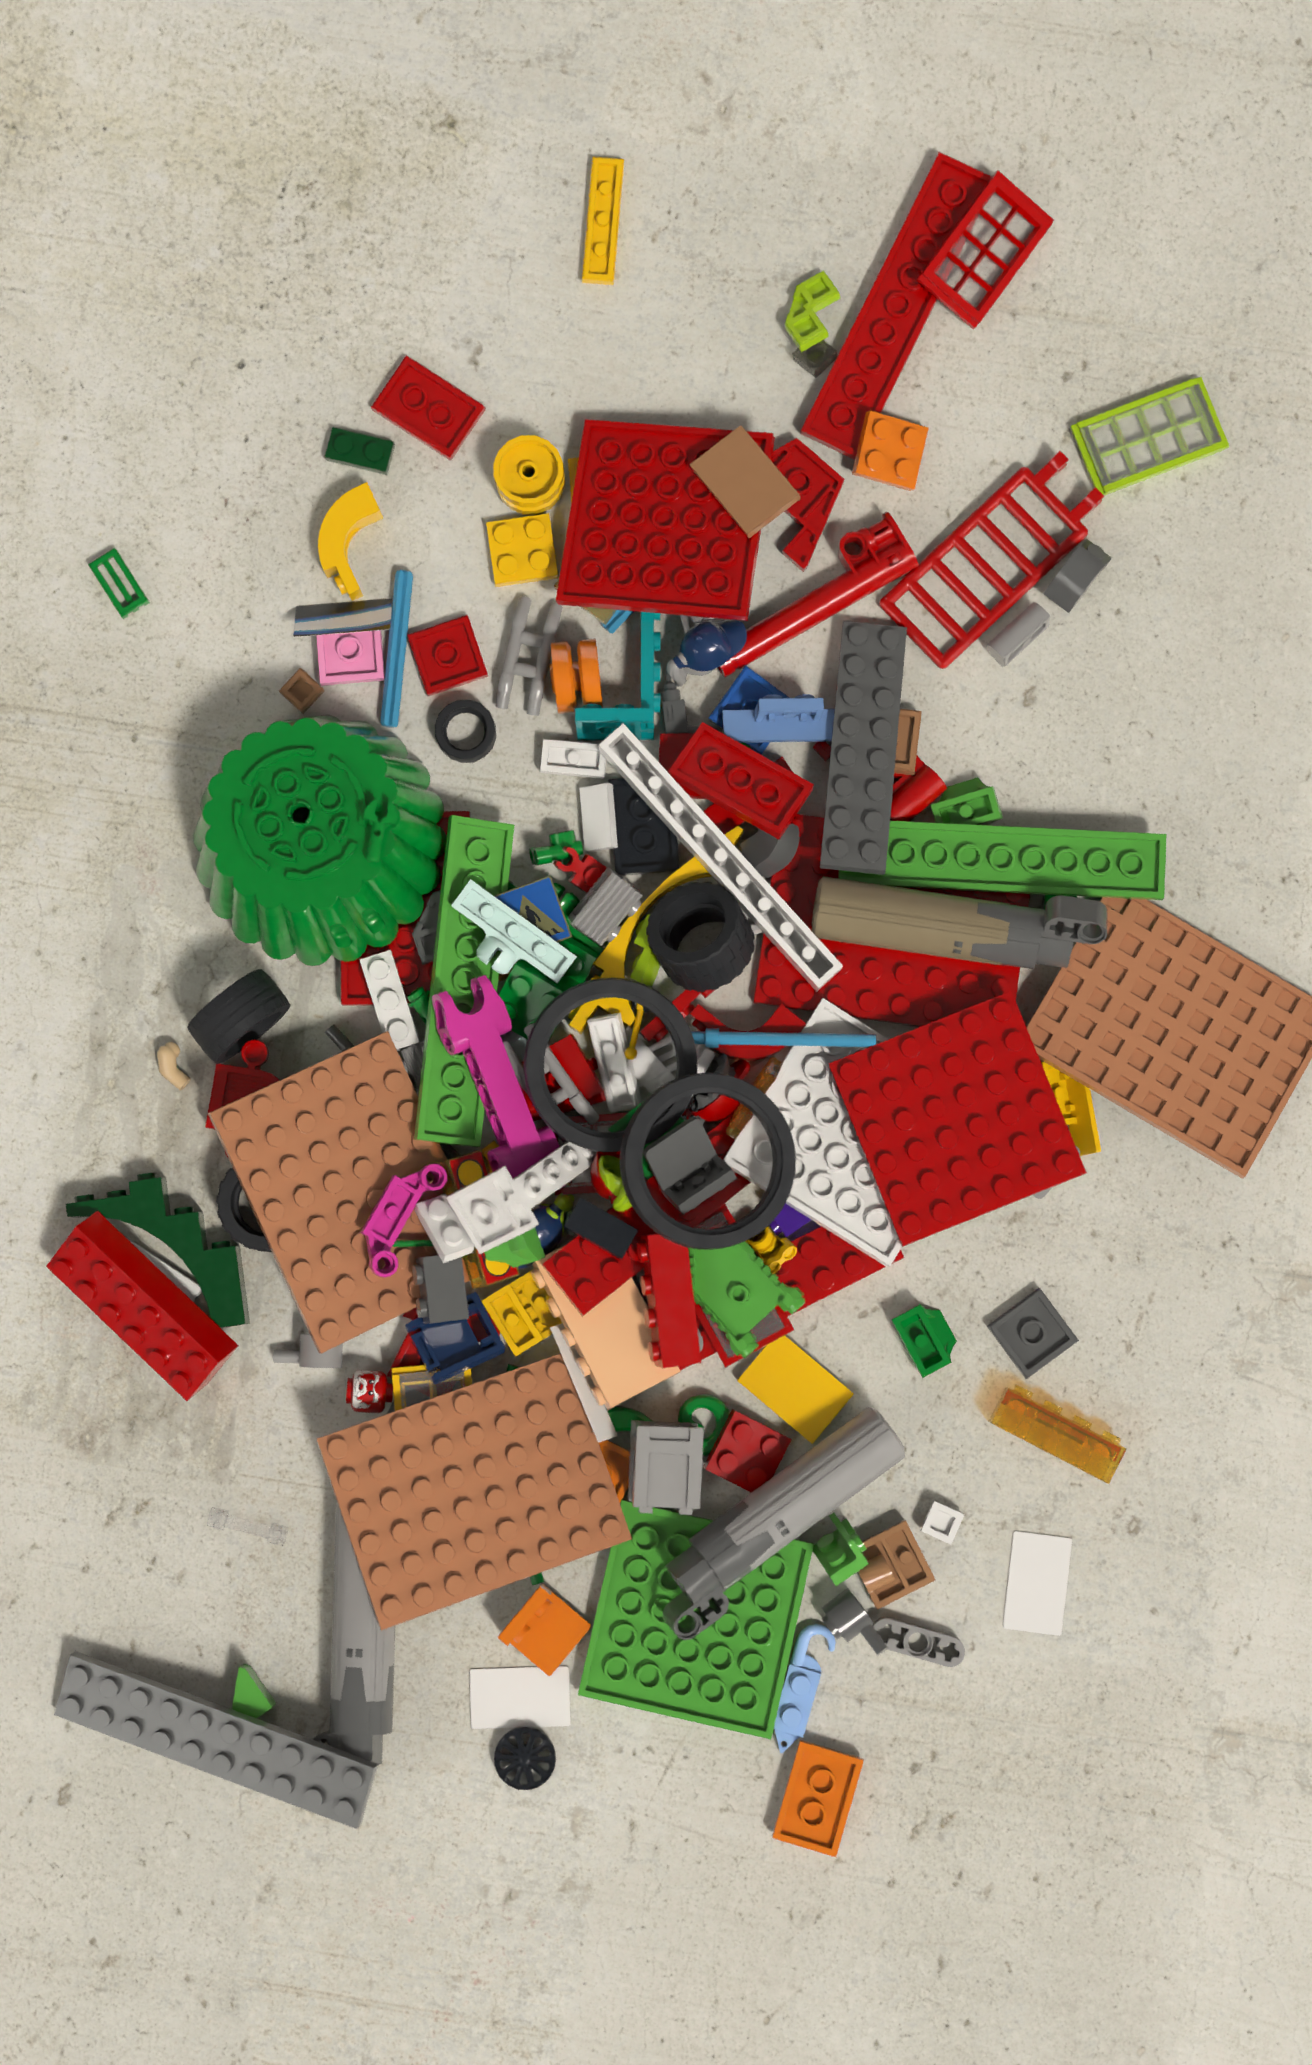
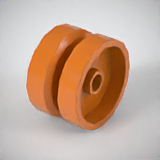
(575, 676)

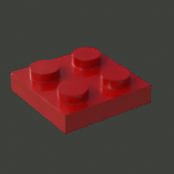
(746, 1452)

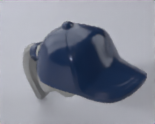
(706, 648)

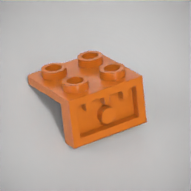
(545, 1629)

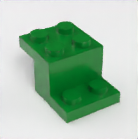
(530, 991)

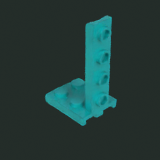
(598, 722)

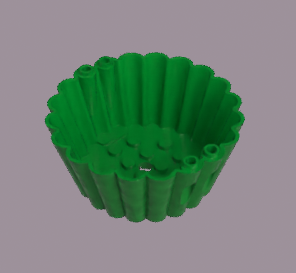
(310, 882)

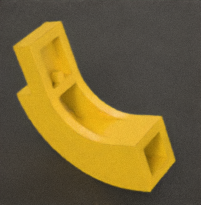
(341, 523)

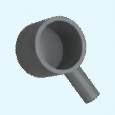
(848, 1618)

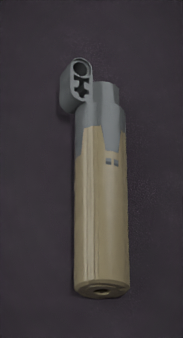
(955, 924)

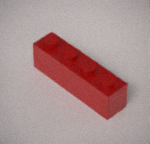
(670, 1302)

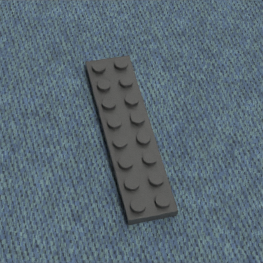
(863, 748)

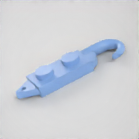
(799, 1687)

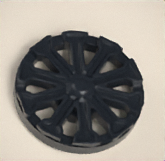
(525, 1758)

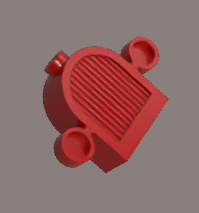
(237, 1082)

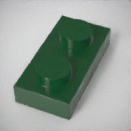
(359, 451)

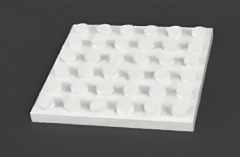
(831, 1169)

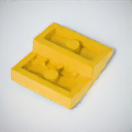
(521, 1313)

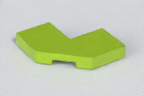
(809, 298)

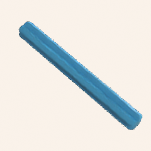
(396, 648)

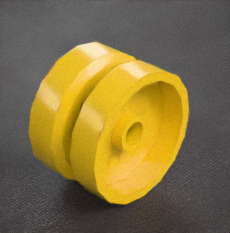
(524, 456)

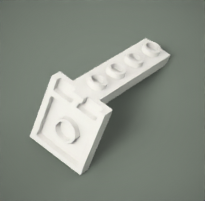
(501, 1207)

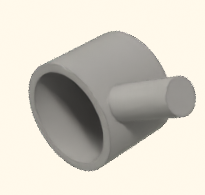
(309, 1356)

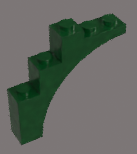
(148, 1207)

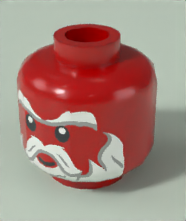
(368, 1391)

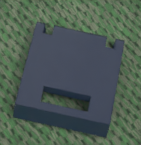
(453, 1345)

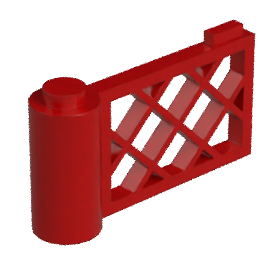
(910, 792)

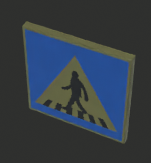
(540, 906)

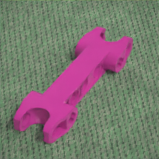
(480, 1041)

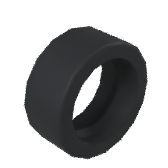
(456, 708)

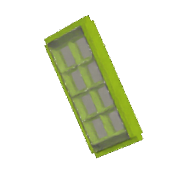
(1149, 436)

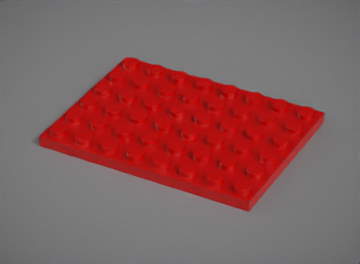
(874, 980)

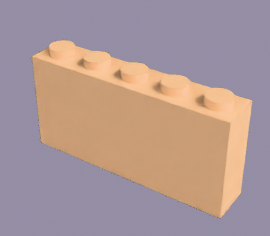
(608, 1339)

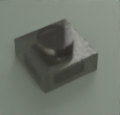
(816, 358)

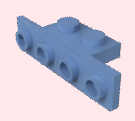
(780, 720)

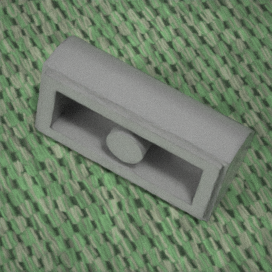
(1019, 634)

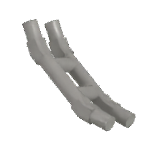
(512, 667)
(567, 1087)

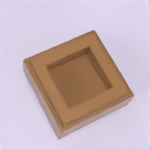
(301, 690)

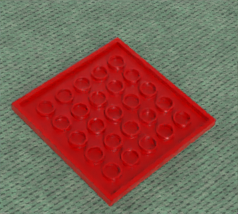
(650, 530)
(957, 1118)

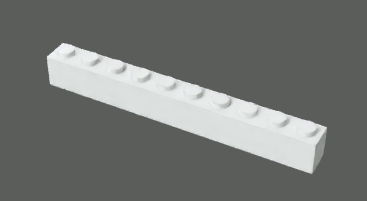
(720, 857)

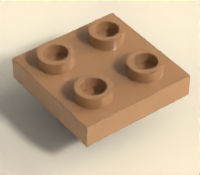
(894, 1565)

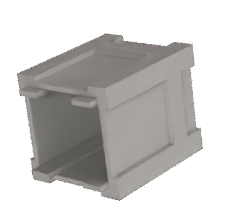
(665, 1466)

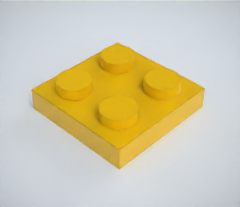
(522, 550)

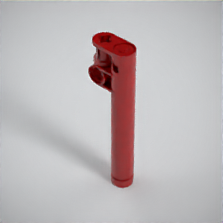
(882, 560)

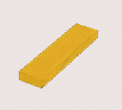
(603, 221)

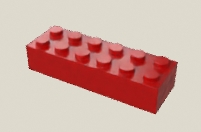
(142, 1305)

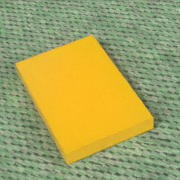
(795, 1387)

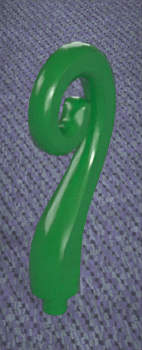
(622, 1416)

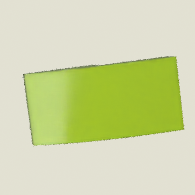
(645, 964)

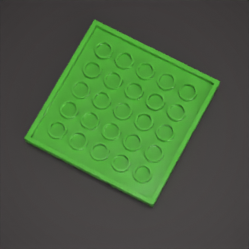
(723, 1675)

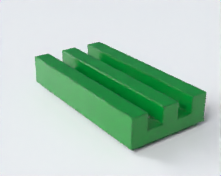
(133, 605)

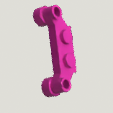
(393, 1212)

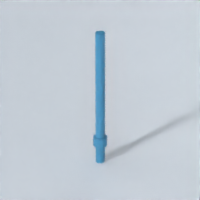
(713, 1038)

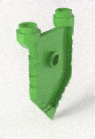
(738, 1292)

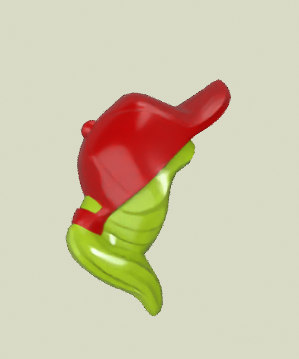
(607, 1179)

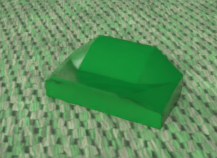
(925, 1338)

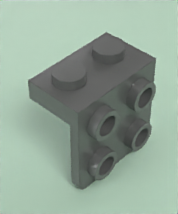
(687, 1165)

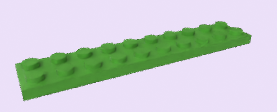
(1022, 860)
(448, 1099)

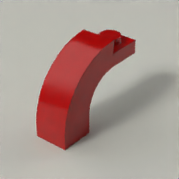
(780, 1022)

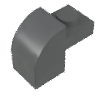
(1077, 575)
(768, 853)

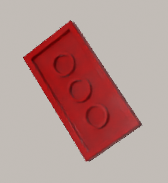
(740, 780)

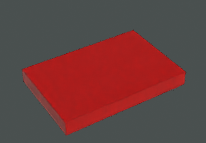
(428, 408)

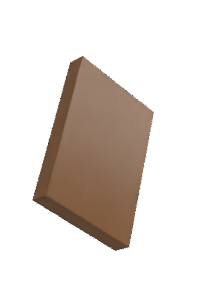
(745, 481)

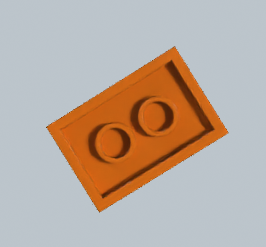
(817, 1798)

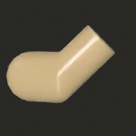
(168, 1065)

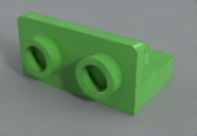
(840, 1551)

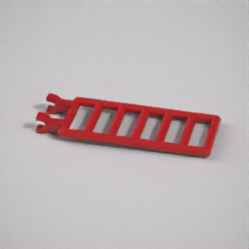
(1034, 574)

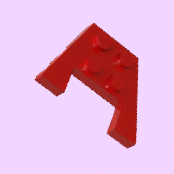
(818, 491)

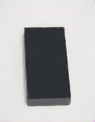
(600, 1228)

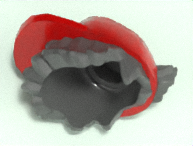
(715, 1106)

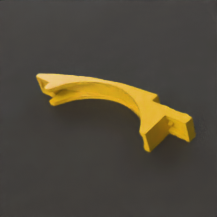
(613, 957)

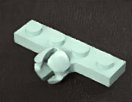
(511, 935)

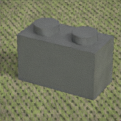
(441, 1289)

